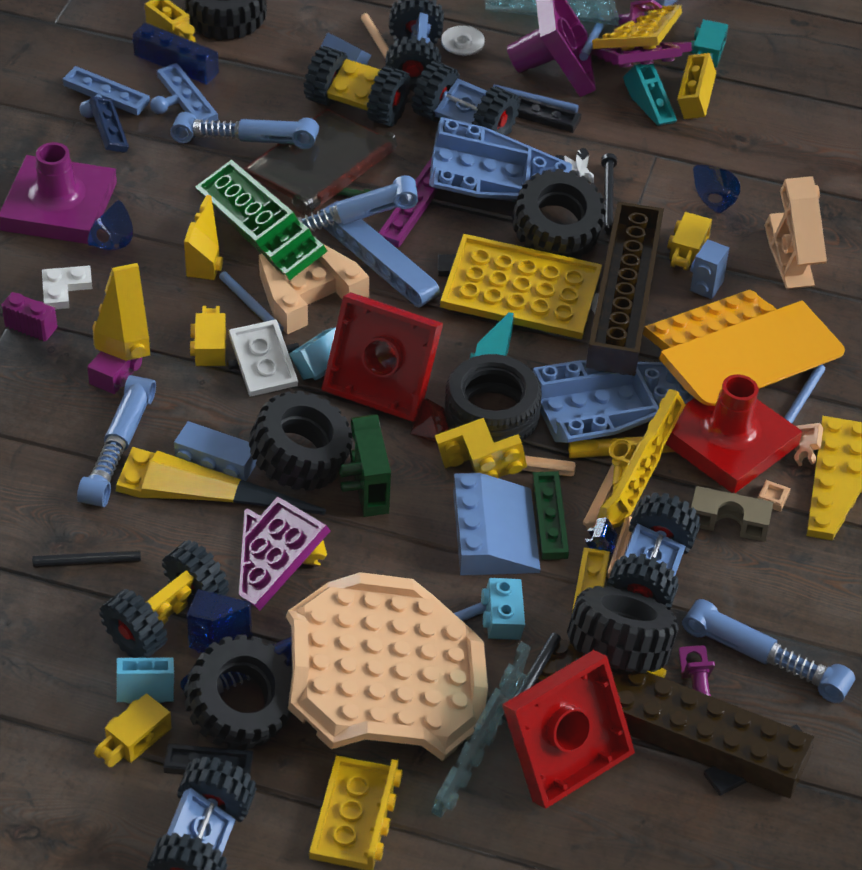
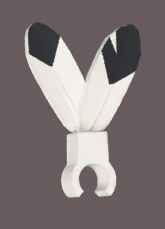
(580, 165)

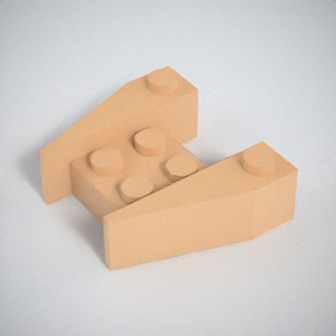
(797, 233)
(322, 278)

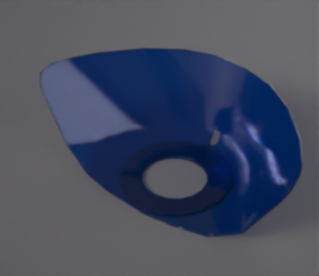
(716, 181)
(116, 224)

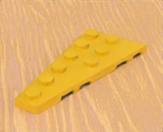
(835, 477)

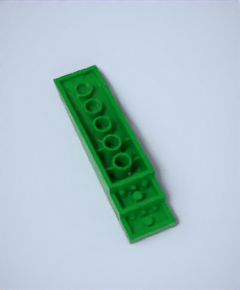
(262, 219)

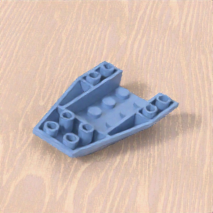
(485, 162)
(595, 404)

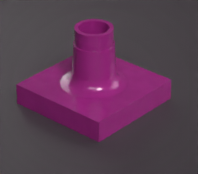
(558, 39)
(57, 196)

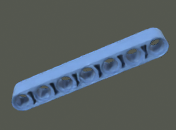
(385, 260)

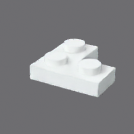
(61, 280)

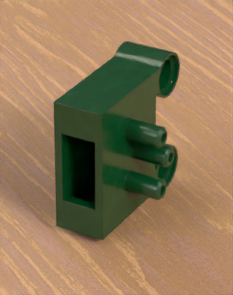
(368, 466)

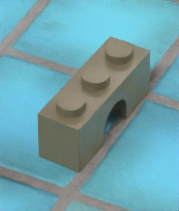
(749, 512)

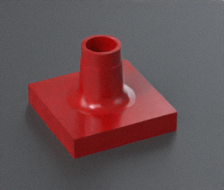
(381, 356)
(735, 436)
(569, 728)

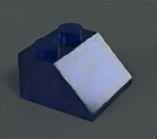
(217, 617)

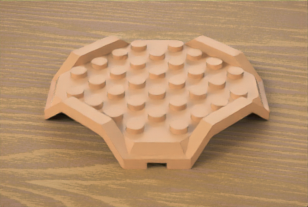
(385, 665)

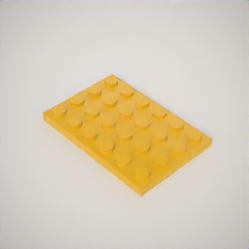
(535, 285)

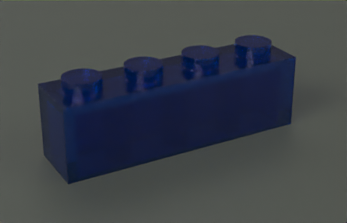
(168, 49)

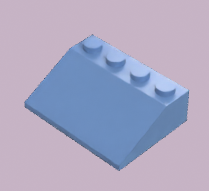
(494, 526)

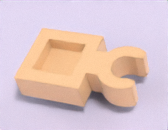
(809, 441)

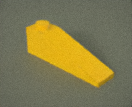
(202, 245)
(122, 316)

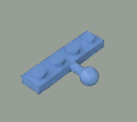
(98, 86)
(182, 92)

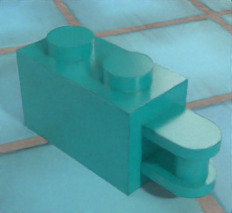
(710, 39)

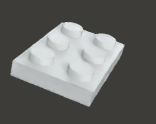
(263, 358)

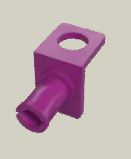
(637, 9)
(696, 671)

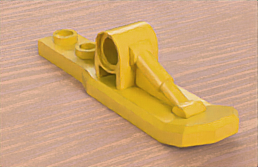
(637, 461)

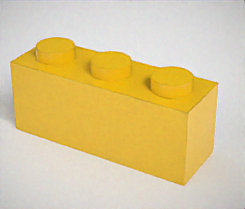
(696, 86)

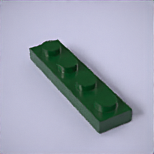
(550, 515)

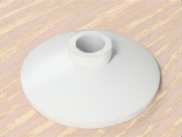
(463, 40)

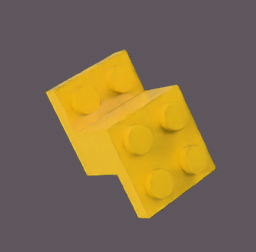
(476, 444)

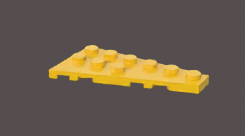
(646, 32)

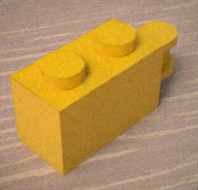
(169, 18)
(688, 239)
(209, 337)
(134, 731)

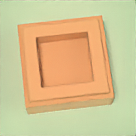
(775, 493)

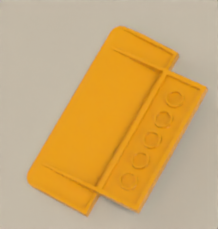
(741, 338)

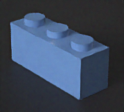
(214, 450)

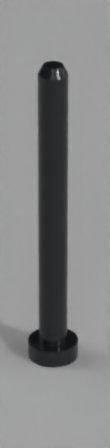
(608, 161)

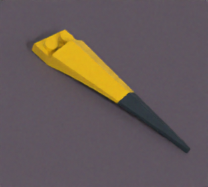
(171, 477)

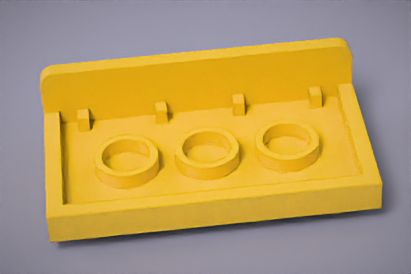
(355, 813)

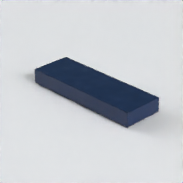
(108, 124)

